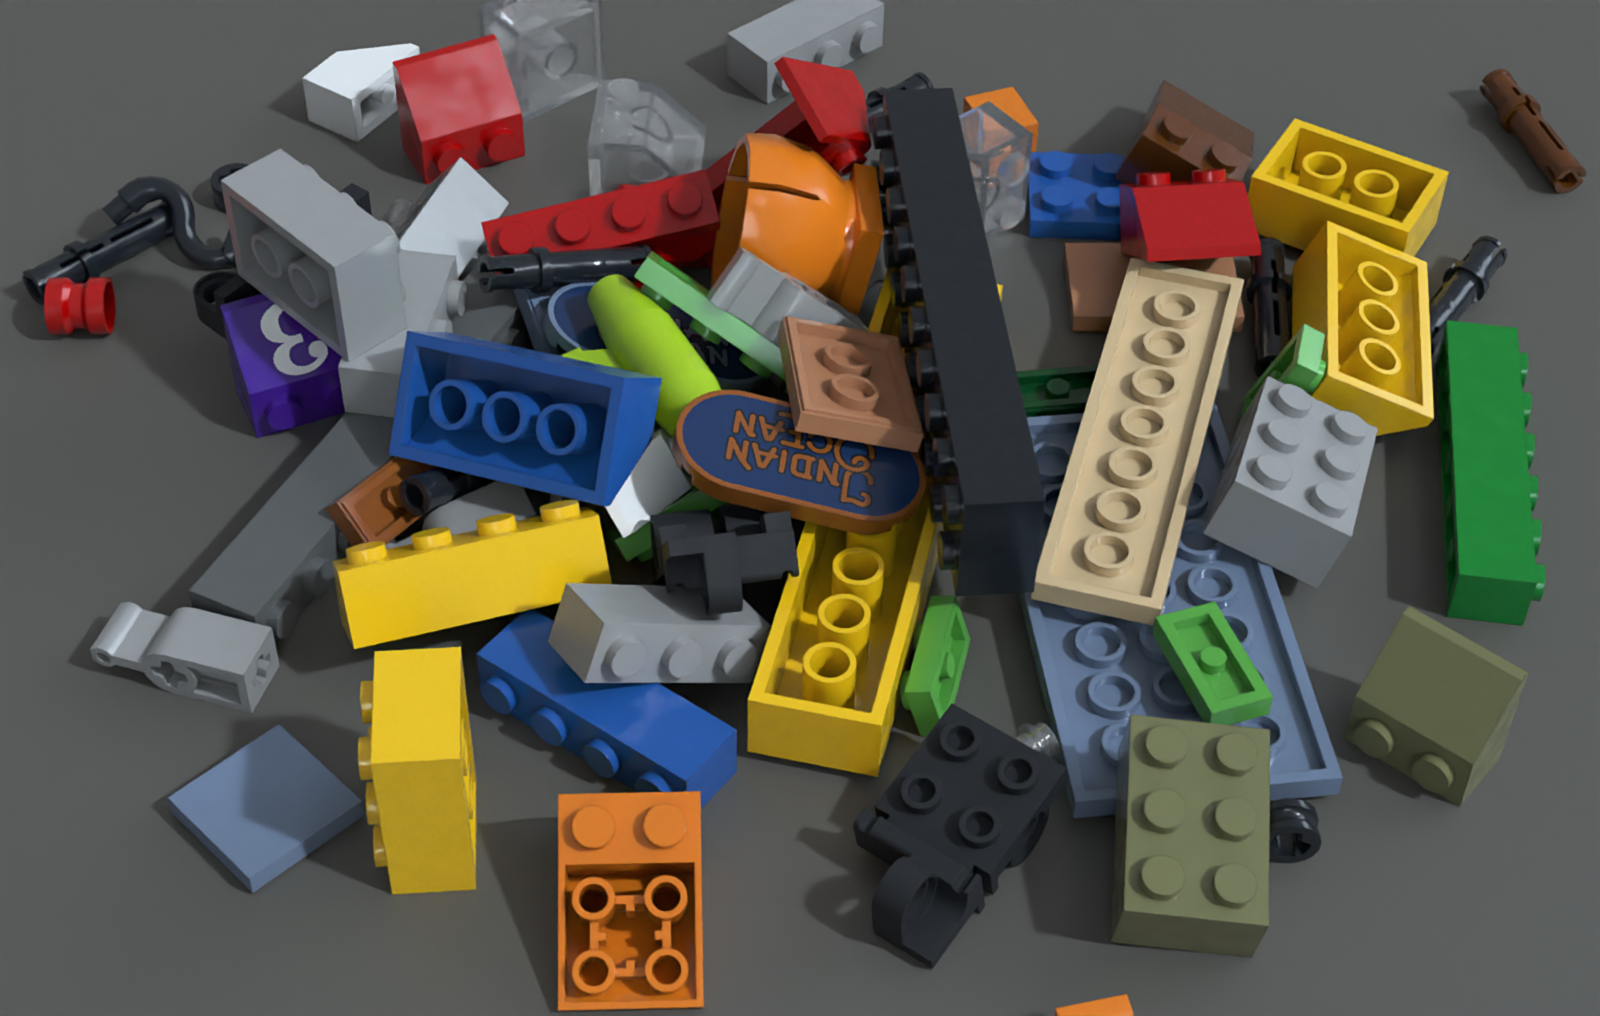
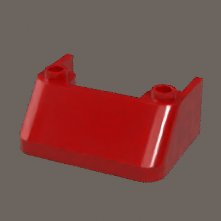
(825, 115)

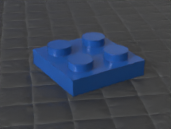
(1073, 196)

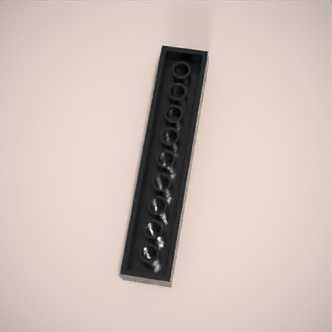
(959, 348)

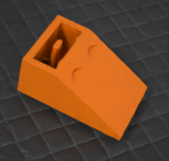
(630, 901)

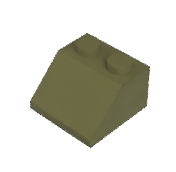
(1436, 706)

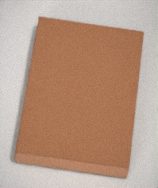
(1097, 274)
(848, 384)

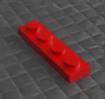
(619, 218)

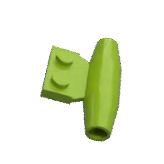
(648, 342)

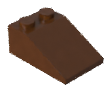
(1183, 137)

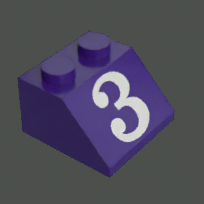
(279, 367)

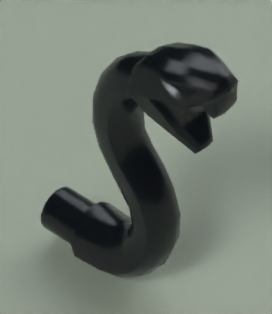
(149, 189)

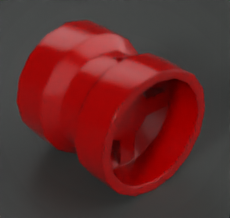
(80, 305)

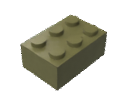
(1192, 836)

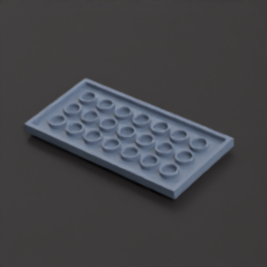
(1108, 667)

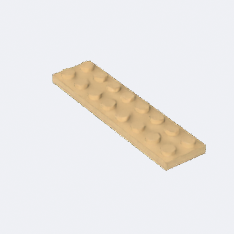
(1139, 444)

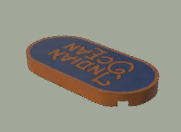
(751, 456)

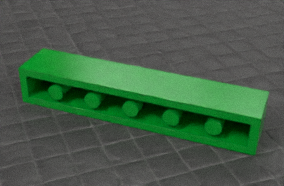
(1486, 476)

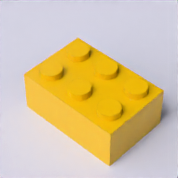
(1338, 179)
(420, 770)

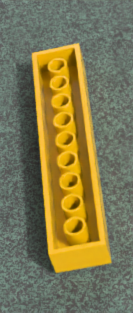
(844, 632)

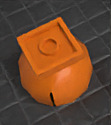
(800, 217)

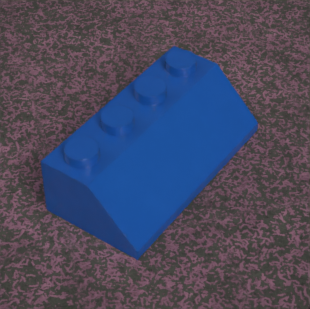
(522, 415)

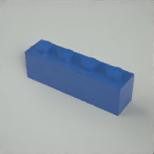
(620, 729)

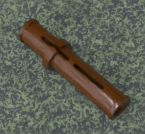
(1521, 116)

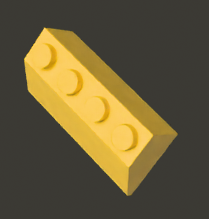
(1374, 326)
(469, 574)

